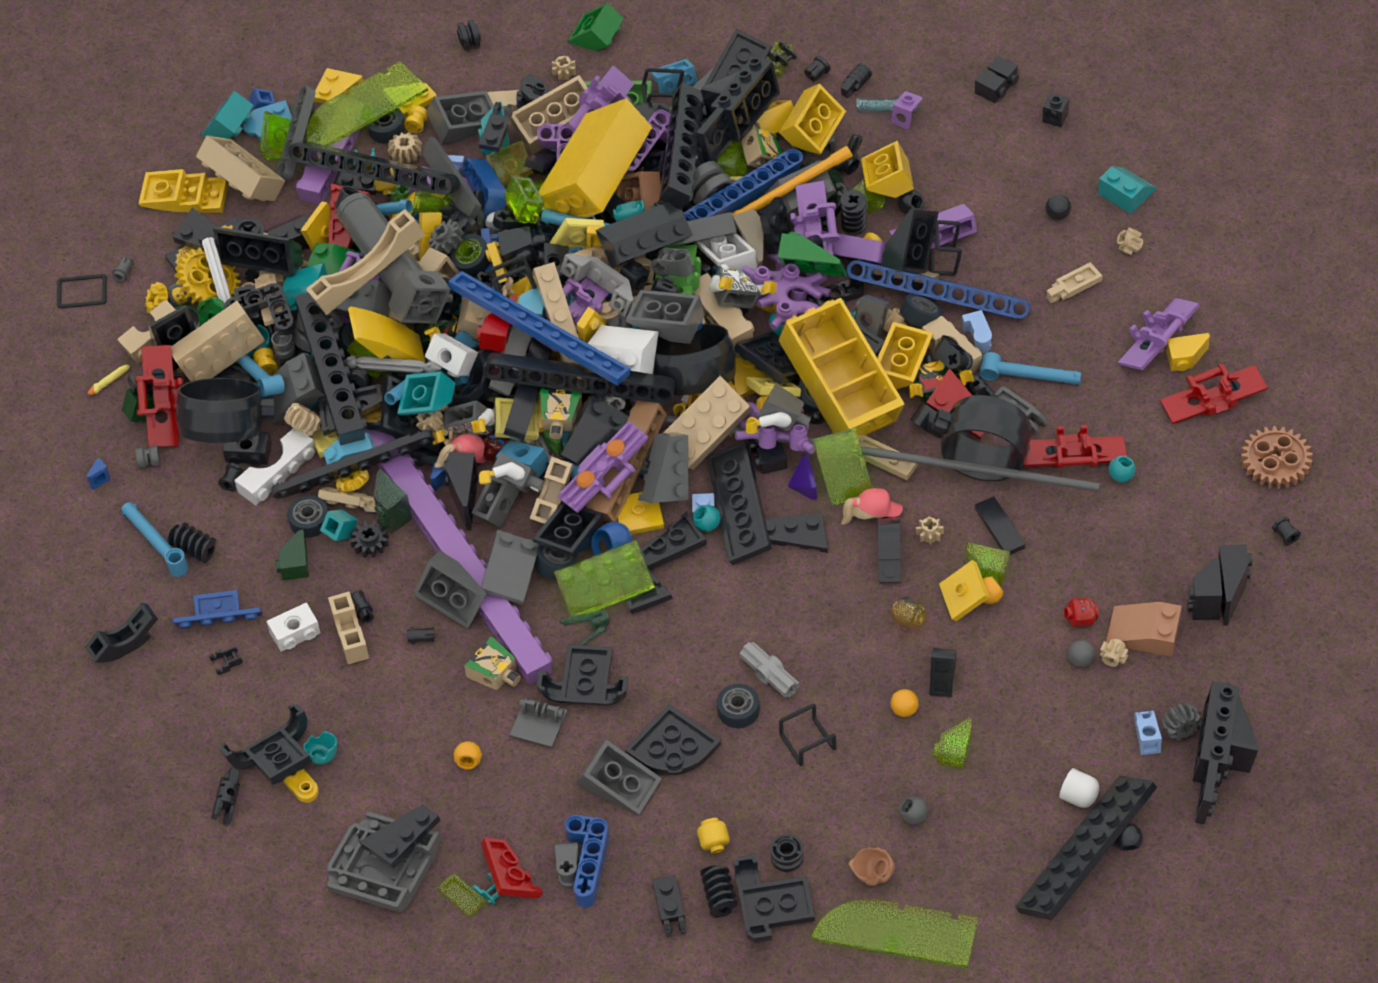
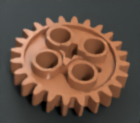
(1267, 452)

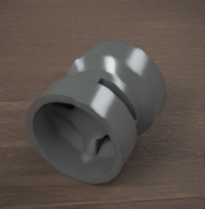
(283, 345)
(143, 456)

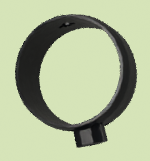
(698, 363)
(221, 410)
(989, 416)

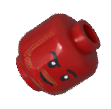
(1081, 612)

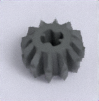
(1181, 721)

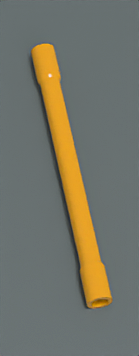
(834, 160)

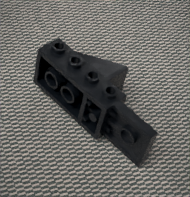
(736, 105)
(1223, 744)

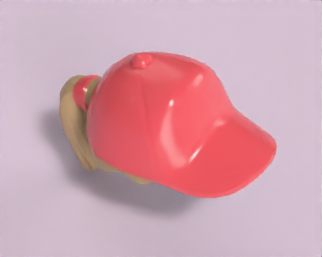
(463, 443)
(870, 504)

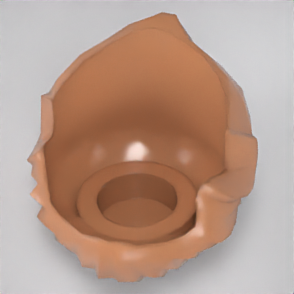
(872, 865)

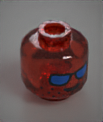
(493, 445)

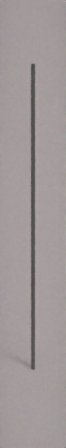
(926, 460)

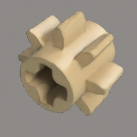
(563, 68)
(1129, 241)
(893, 316)
(430, 421)
(929, 530)
(1113, 652)

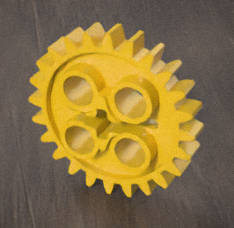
(197, 278)

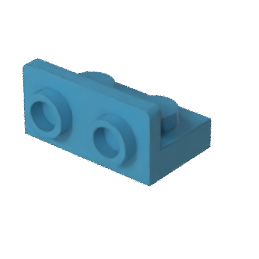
(668, 81)

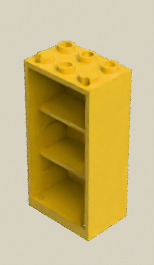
(595, 160)
(840, 369)

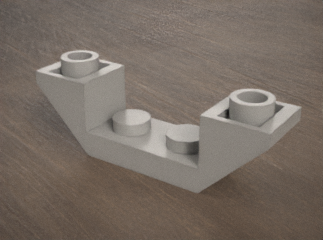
(580, 266)

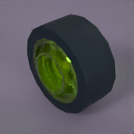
(470, 255)

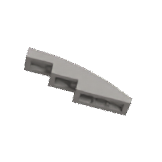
(516, 345)

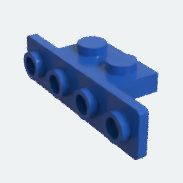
(217, 607)

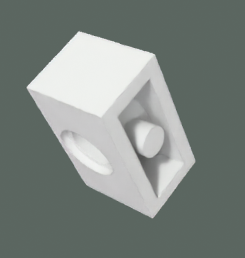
(461, 359)
(300, 618)

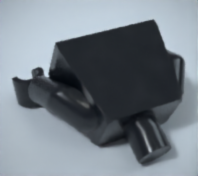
(517, 243)

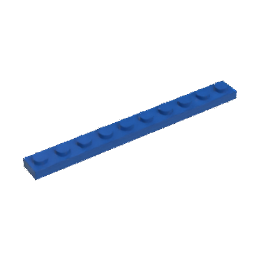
(539, 328)

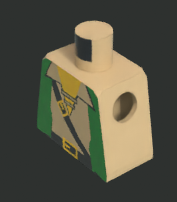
(760, 146)
(559, 410)
(492, 666)

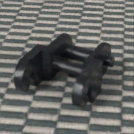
(778, 58)
(229, 664)

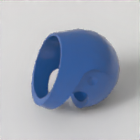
(613, 533)

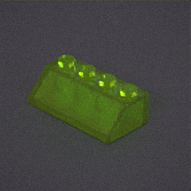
(604, 579)

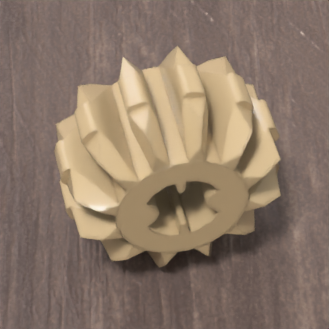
(405, 148)
(302, 419)

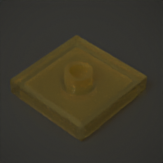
(510, 162)

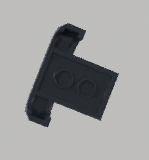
(584, 678)
(277, 753)
(772, 902)

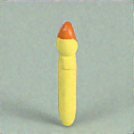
(97, 387)

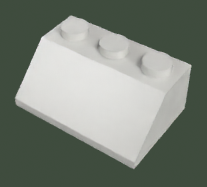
(730, 251)
(627, 345)

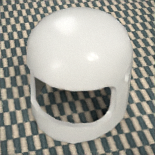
(1079, 789)

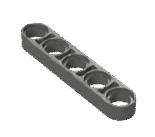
(296, 130)

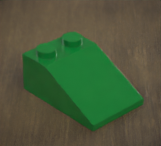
(330, 254)
(808, 256)

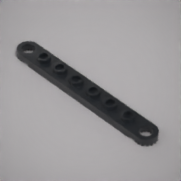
(358, 462)

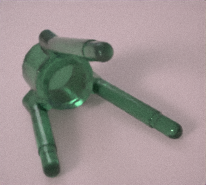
(596, 619)

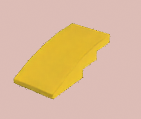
(181, 192)
(385, 336)

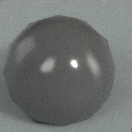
(1081, 653)
(913, 810)

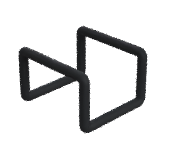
(648, 99)
(948, 248)
(526, 267)
(800, 760)

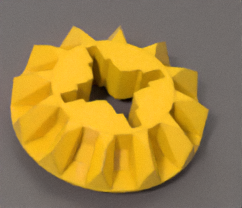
(155, 296)
(353, 482)

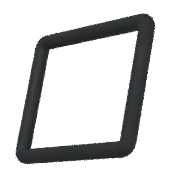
(103, 301)

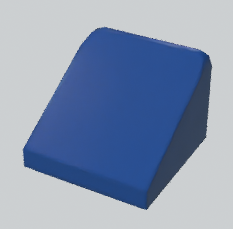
(261, 98)
(98, 474)
(437, 477)

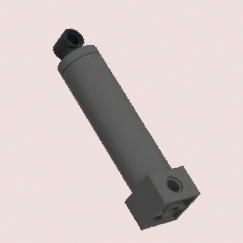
(416, 293)

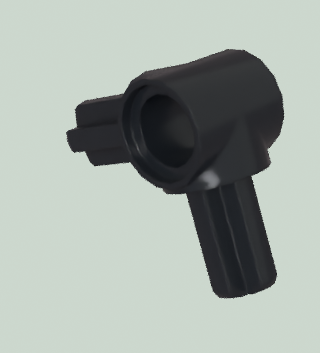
(851, 164)

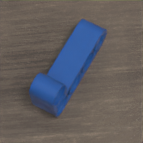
(483, 178)
(588, 862)

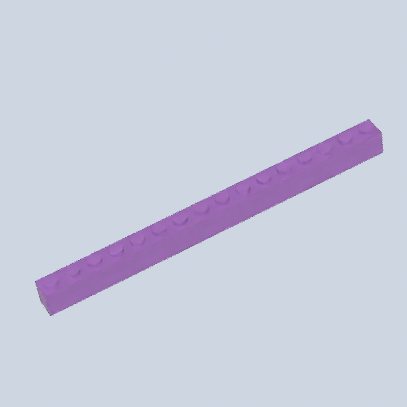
(444, 536)

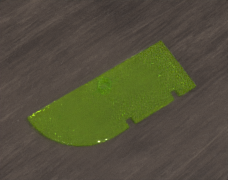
(363, 104)
(907, 932)

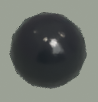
(911, 200)
(1058, 207)
(1130, 838)

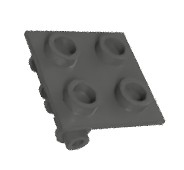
(538, 722)

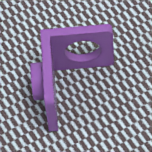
(905, 105)

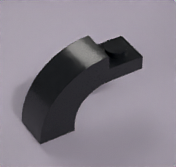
(477, 386)
(889, 550)
(123, 640)

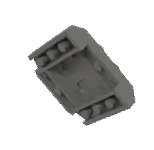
(368, 879)

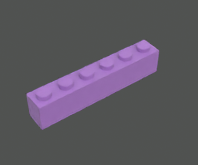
(317, 180)

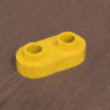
(298, 782)

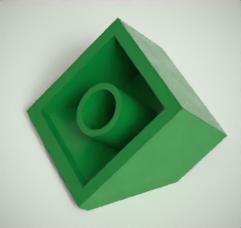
(597, 28)

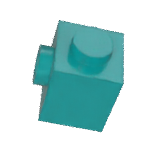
(338, 525)

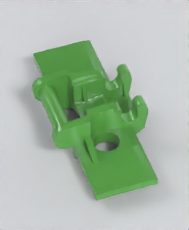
(691, 283)

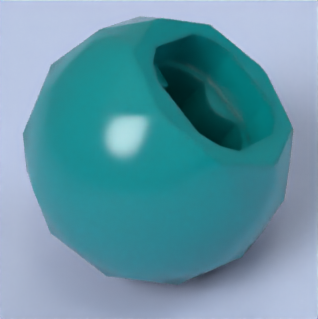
(1121, 469)
(706, 518)

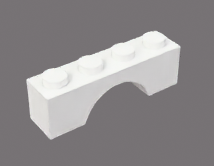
(257, 482)

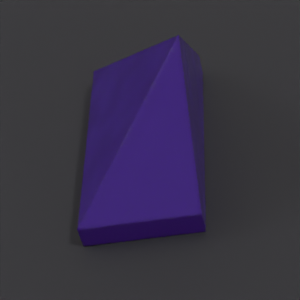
(803, 478)

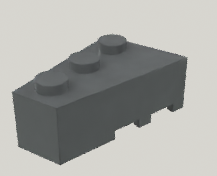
(371, 296)
(667, 470)

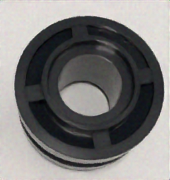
(468, 34)
(783, 844)

